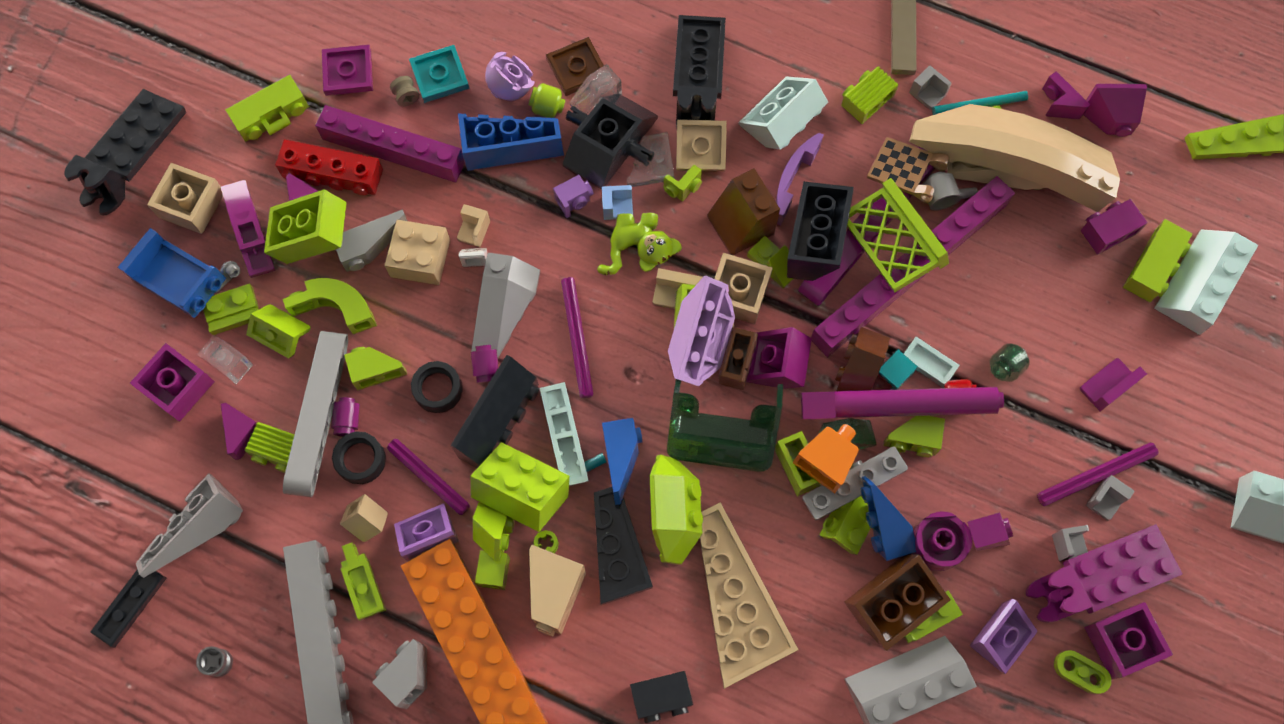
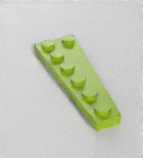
(1239, 140)

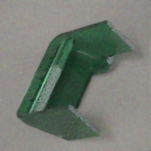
(723, 439)

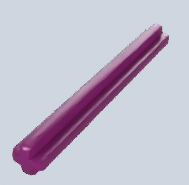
(577, 337)
(1097, 474)

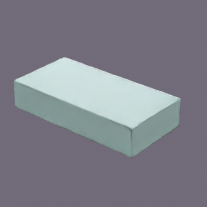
(931, 362)

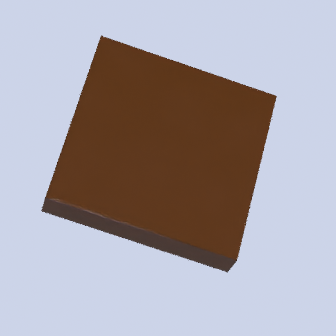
(574, 64)

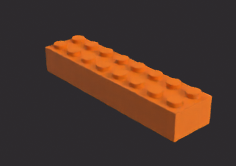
(471, 638)

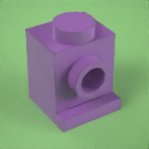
(572, 194)

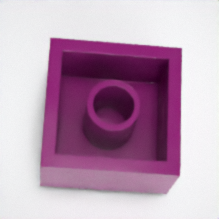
(172, 382)
(1128, 641)

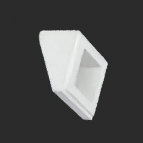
(473, 257)

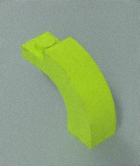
(335, 294)

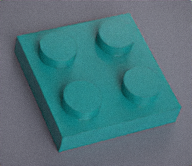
(439, 73)

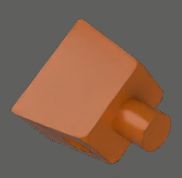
(829, 456)

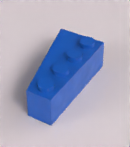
(508, 140)

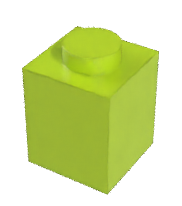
(491, 572)

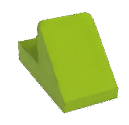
(770, 255)

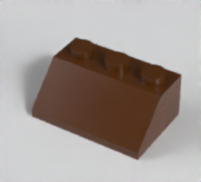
(897, 600)

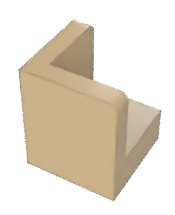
(474, 225)
(364, 518)

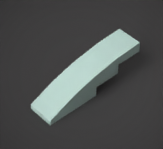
(563, 433)

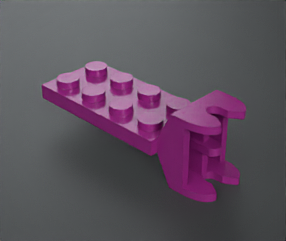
(1106, 575)

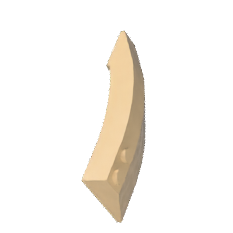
(1023, 149)

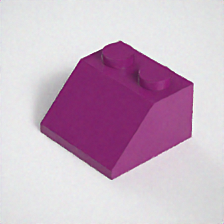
(780, 358)

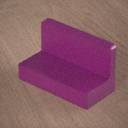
(1110, 383)

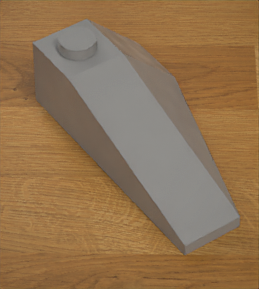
(504, 296)
(207, 514)

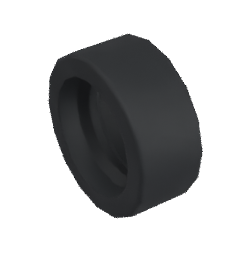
(433, 368)
(347, 442)

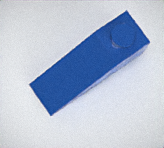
(622, 452)

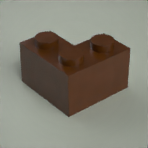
(865, 358)

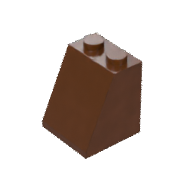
(744, 212)

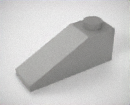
(367, 241)

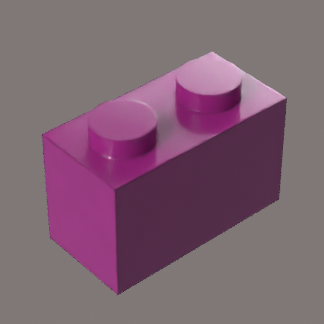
(1113, 226)

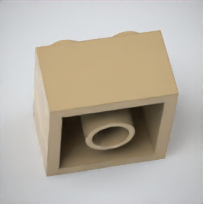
(186, 198)
(417, 252)
(746, 285)

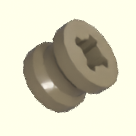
(404, 91)

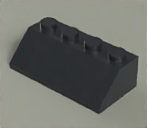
(819, 230)
(496, 412)

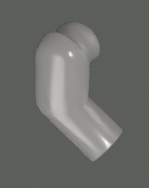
(229, 270)

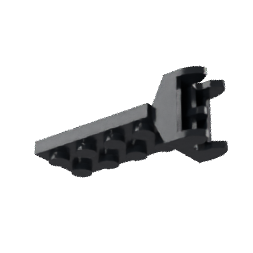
(698, 66)
(124, 150)

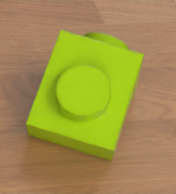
(689, 183)

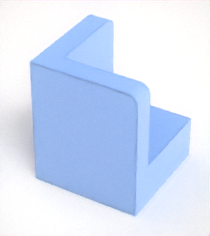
(616, 201)

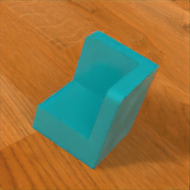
(897, 369)

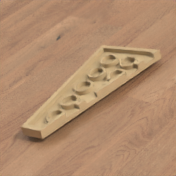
(743, 614)

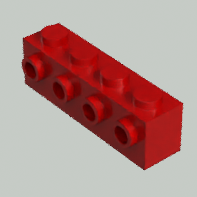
(329, 167)

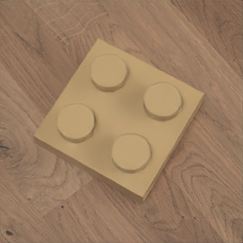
(701, 145)

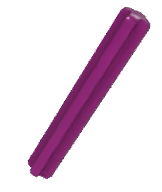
(428, 476)

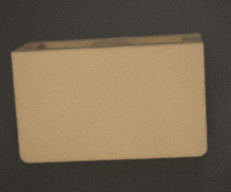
(668, 283)

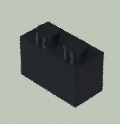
(661, 696)

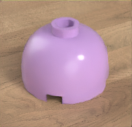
(508, 77)

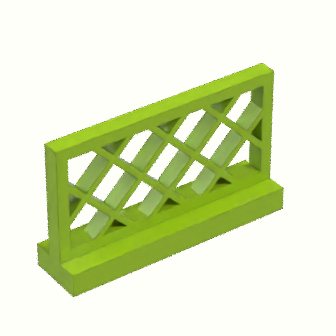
(915, 228)

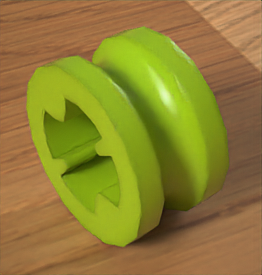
(543, 535)

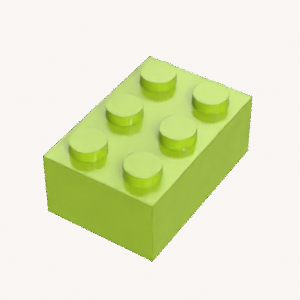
(305, 227)
(519, 486)

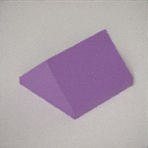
(424, 532)
(1005, 636)

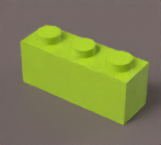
(1158, 261)

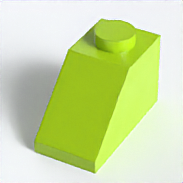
(371, 367)

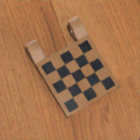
(906, 167)

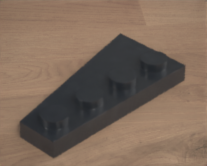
(619, 554)

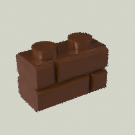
(738, 358)

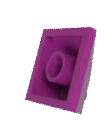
(1116, 107)

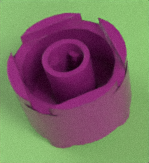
(948, 529)

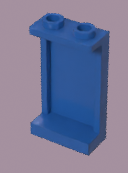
(172, 273)

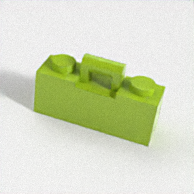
(268, 109)

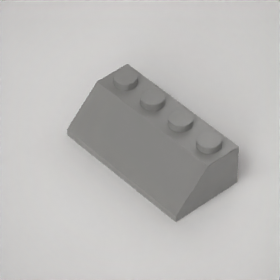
(910, 682)

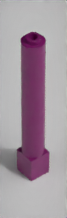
(901, 402)

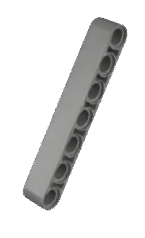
(315, 415)

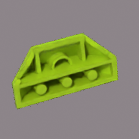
(674, 509)

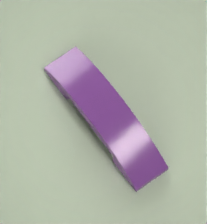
(805, 153)

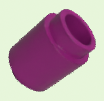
(484, 363)
(345, 416)

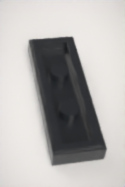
(127, 607)

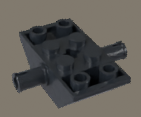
(607, 138)

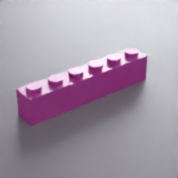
(390, 143)

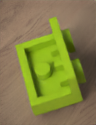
(848, 525)

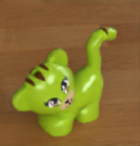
(652, 247)

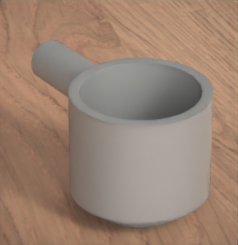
(946, 191)

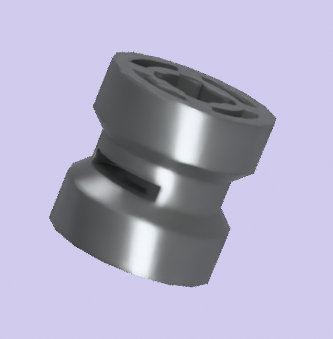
(209, 658)

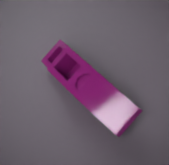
(247, 228)

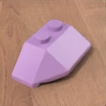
(701, 332)

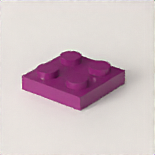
(347, 70)

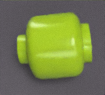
(546, 101)

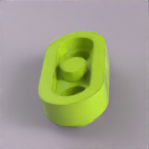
(1081, 671)

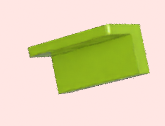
(276, 329)

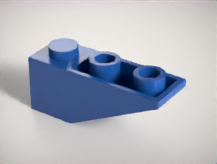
(891, 531)

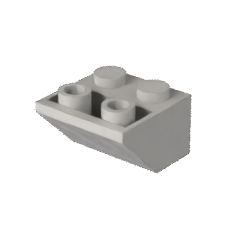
(405, 676)

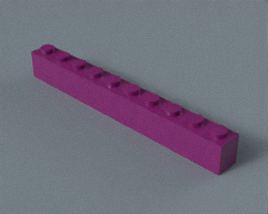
(878, 294)

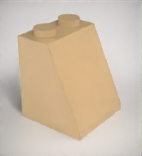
(553, 589)

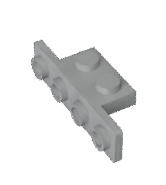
(877, 469)

